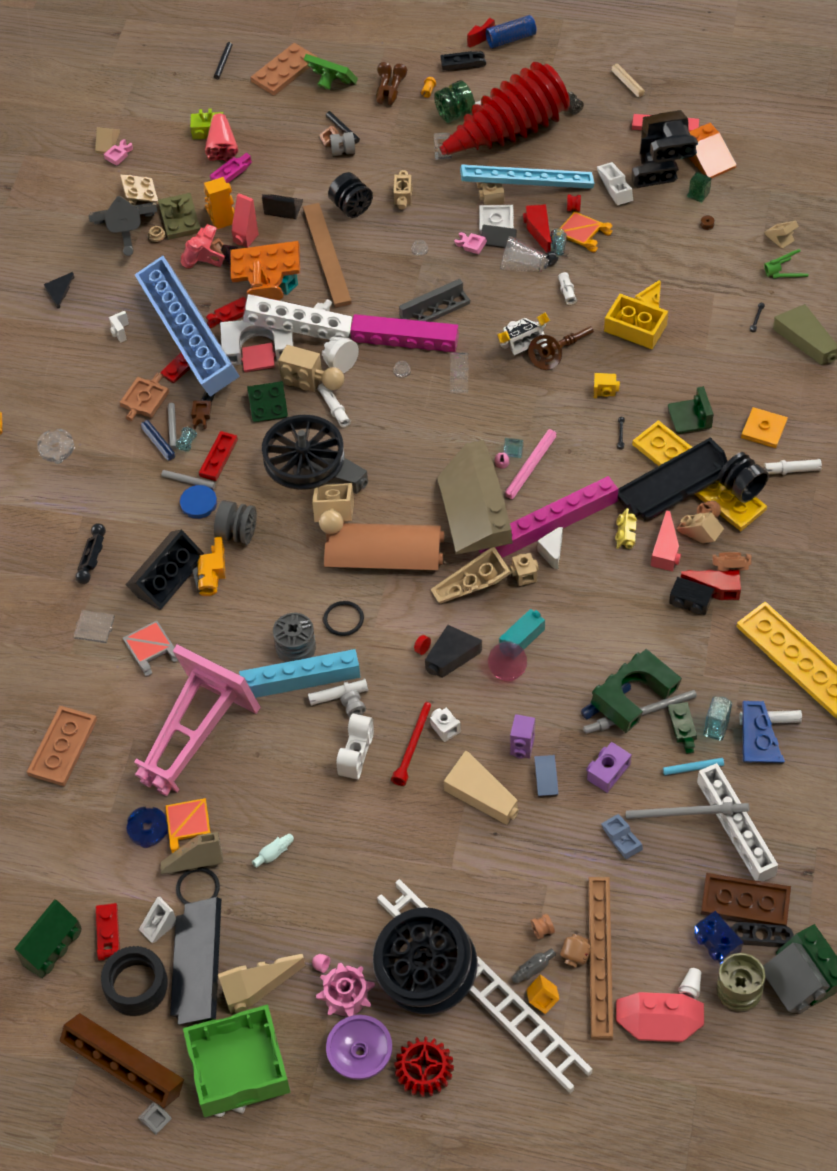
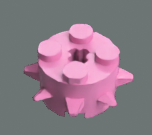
(344, 979)

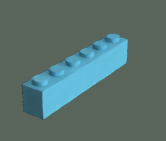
(302, 673)

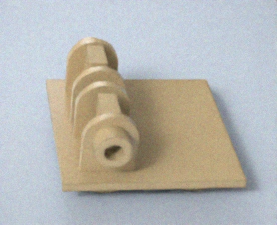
(138, 189)

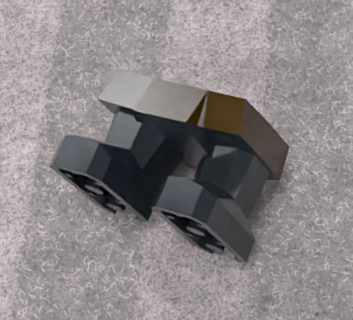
(663, 141)

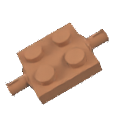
(144, 397)

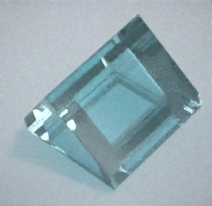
(513, 447)

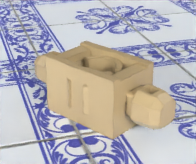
(402, 189)

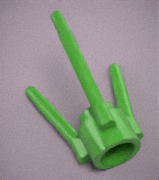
(774, 267)

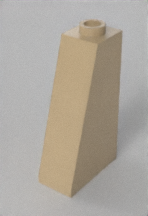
(480, 789)

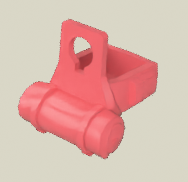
(199, 248)

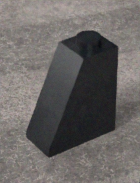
(452, 651)

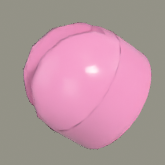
(501, 464)
(321, 962)

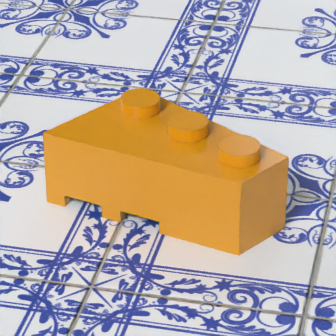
(219, 202)

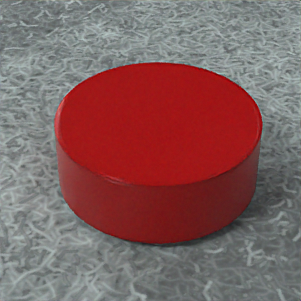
(422, 644)

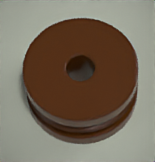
(707, 222)

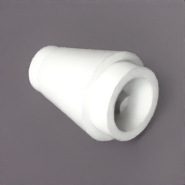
(691, 984)

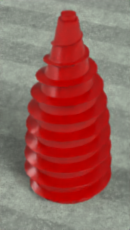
(512, 110)

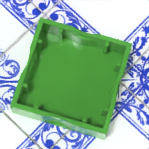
(236, 1061)

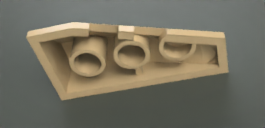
(479, 573)

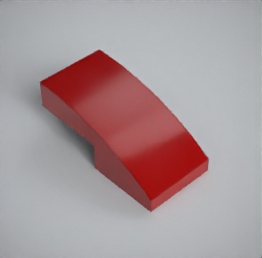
(478, 34)

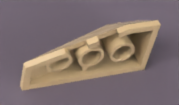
(247, 986)

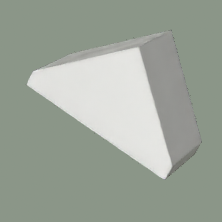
(550, 547)
(158, 921)

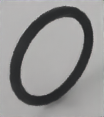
(343, 603)
(217, 886)

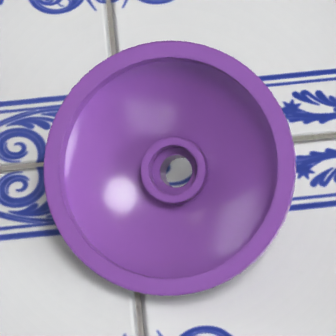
(356, 1034)

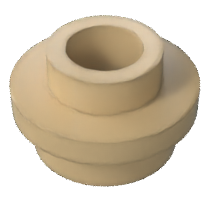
(156, 233)

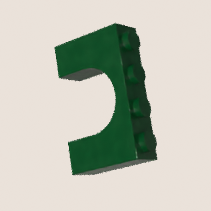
(644, 669)

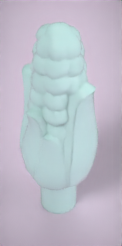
(273, 850)

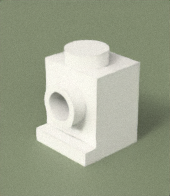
(445, 729)

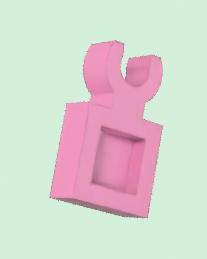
(117, 154)
(473, 243)

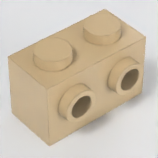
(491, 193)

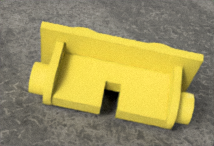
(626, 523)

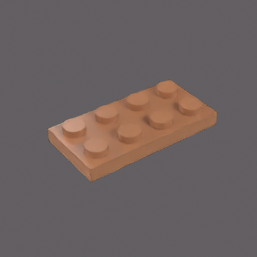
(282, 69)
(62, 746)

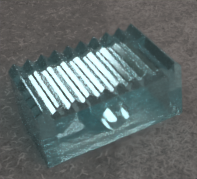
(717, 718)

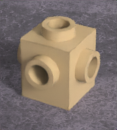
(524, 569)

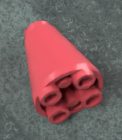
(220, 140)

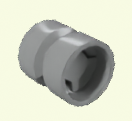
(348, 143)

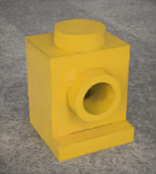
(605, 385)

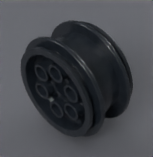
(458, 973)

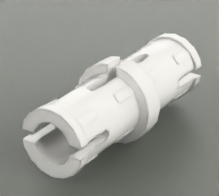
(567, 288)

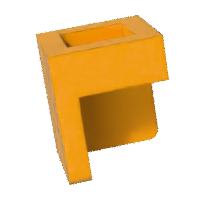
(542, 994)

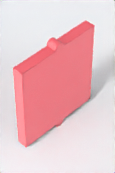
(258, 357)

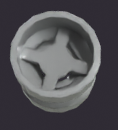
(352, 702)

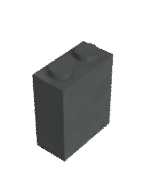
(795, 978)

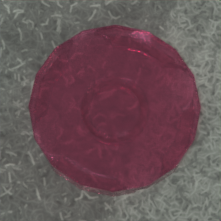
(507, 661)

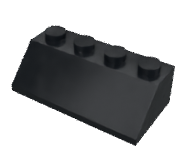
(165, 569)

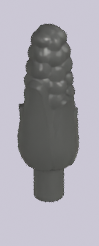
(533, 966)

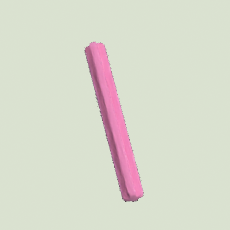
(530, 464)

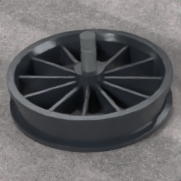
(303, 451)

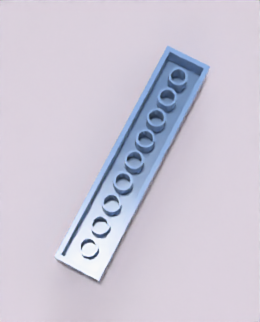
(187, 326)

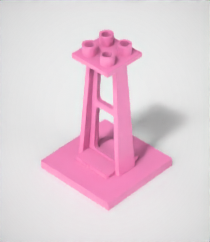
(212, 677)

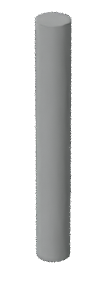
(172, 426)
(187, 479)

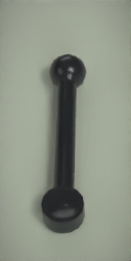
(753, 328)
(620, 445)

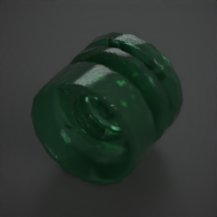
(454, 101)

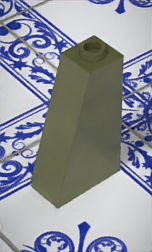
(806, 333)

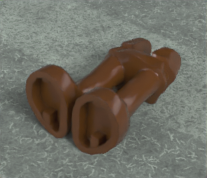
(385, 72)

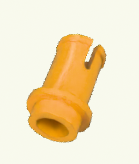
(429, 84)

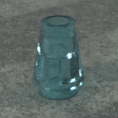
(558, 241)

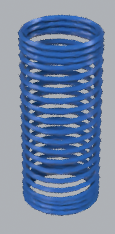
(530, 27)

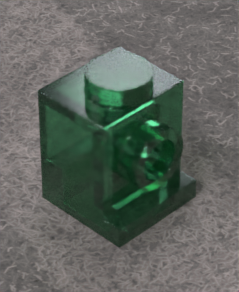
(699, 187)

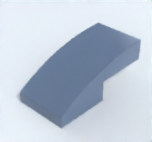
(546, 775)
(621, 836)

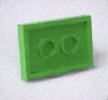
(329, 71)

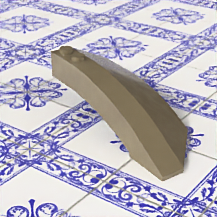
(474, 500)

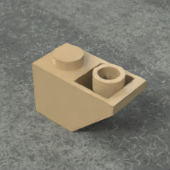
(700, 527)

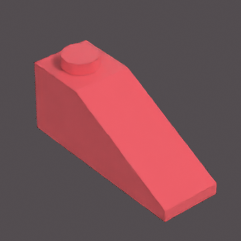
(244, 221)
(666, 548)

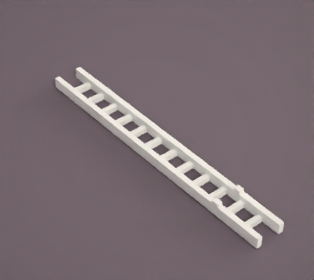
(511, 997)

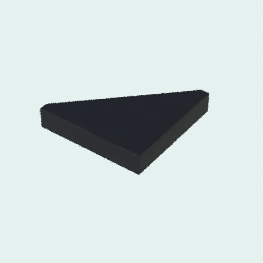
(59, 287)

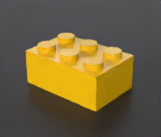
(636, 321)

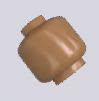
(575, 950)

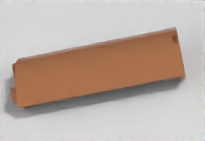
(385, 547)

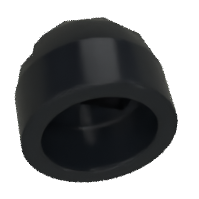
(551, 255)

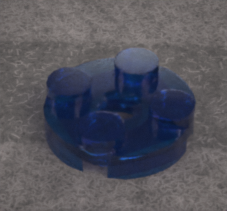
(149, 837)

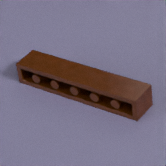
(122, 1060)

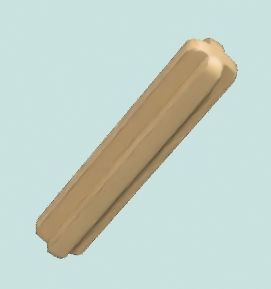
(628, 80)

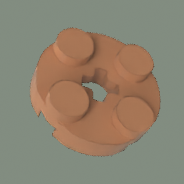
(732, 560)

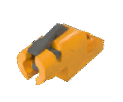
(210, 569)

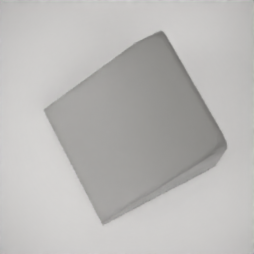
(154, 1118)

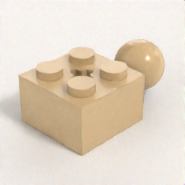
(303, 370)
(333, 506)

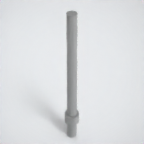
(603, 723)
(726, 808)

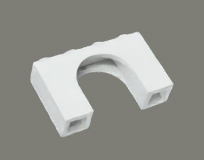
(237, 332)

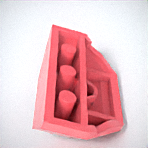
(660, 1016)

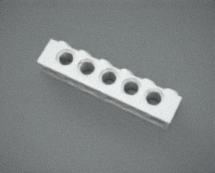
(296, 318)
(739, 825)

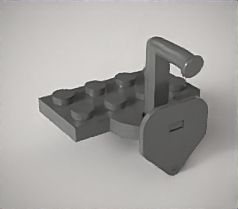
(123, 217)

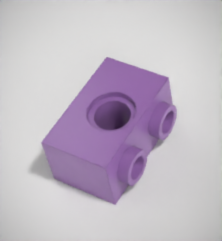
(522, 736)
(607, 777)

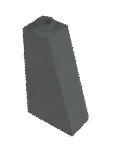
(348, 474)

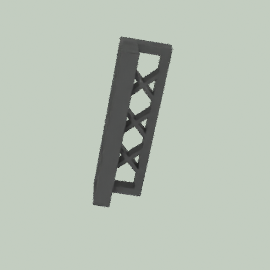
(432, 300)

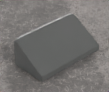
(497, 235)

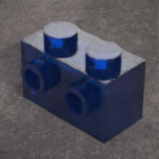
(717, 937)

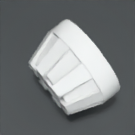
(340, 353)

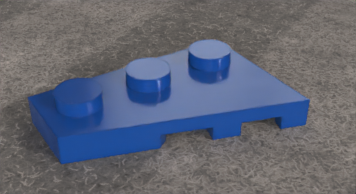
(758, 735)

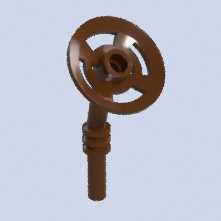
(550, 348)

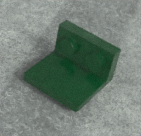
(267, 401)
(692, 414)

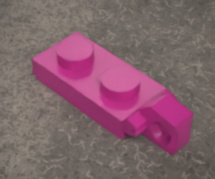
(232, 168)

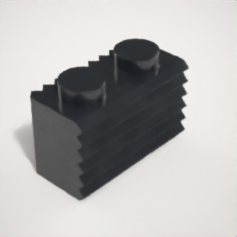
(691, 596)

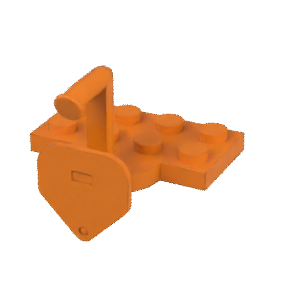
(265, 265)

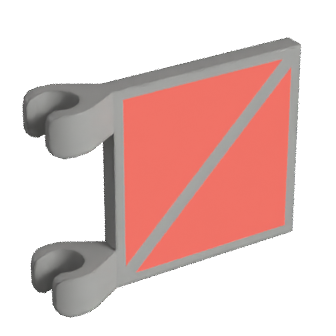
(149, 644)

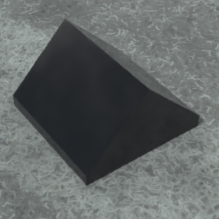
(281, 206)

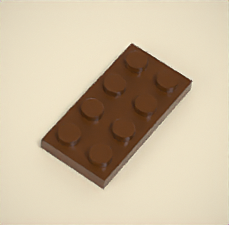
(746, 900)

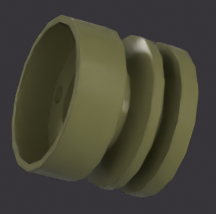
(740, 982)

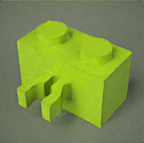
(201, 123)

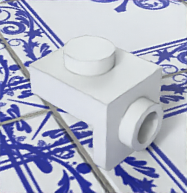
(117, 323)

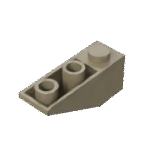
(198, 852)

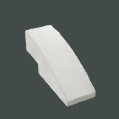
(615, 183)

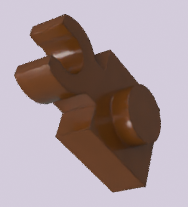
(200, 412)

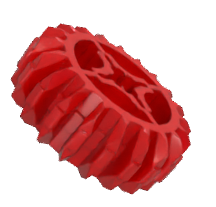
(415, 1065)

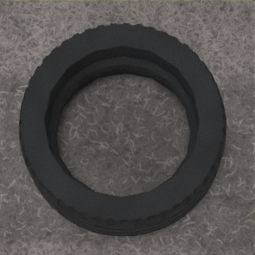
(126, 958)

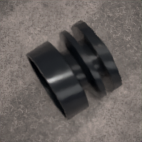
(350, 194)
(743, 477)

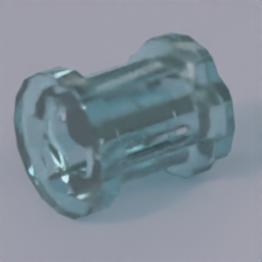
(186, 439)

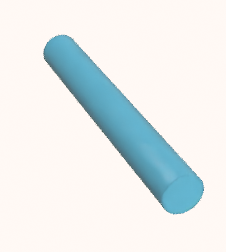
(692, 766)

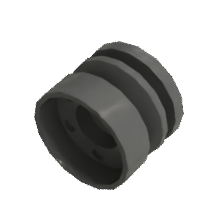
(235, 522)
(294, 637)

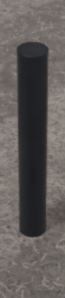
(222, 62)
(341, 125)

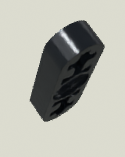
(768, 928)

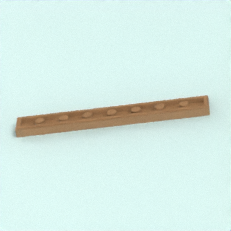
(327, 255)
(600, 959)

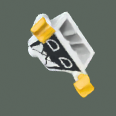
(521, 333)

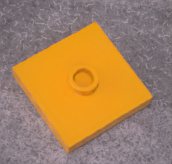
(764, 427)

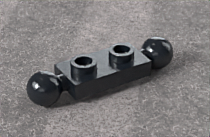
(90, 553)

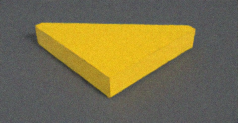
(651, 294)

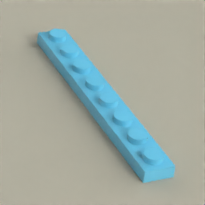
(526, 176)

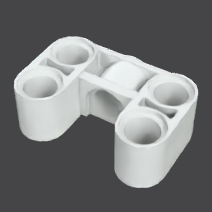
(360, 737)

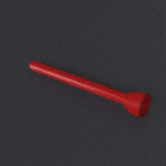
(400, 775)

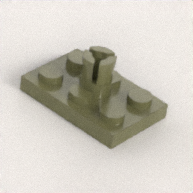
(179, 216)

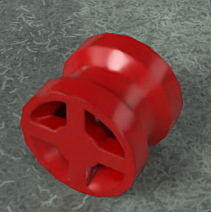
(573, 202)

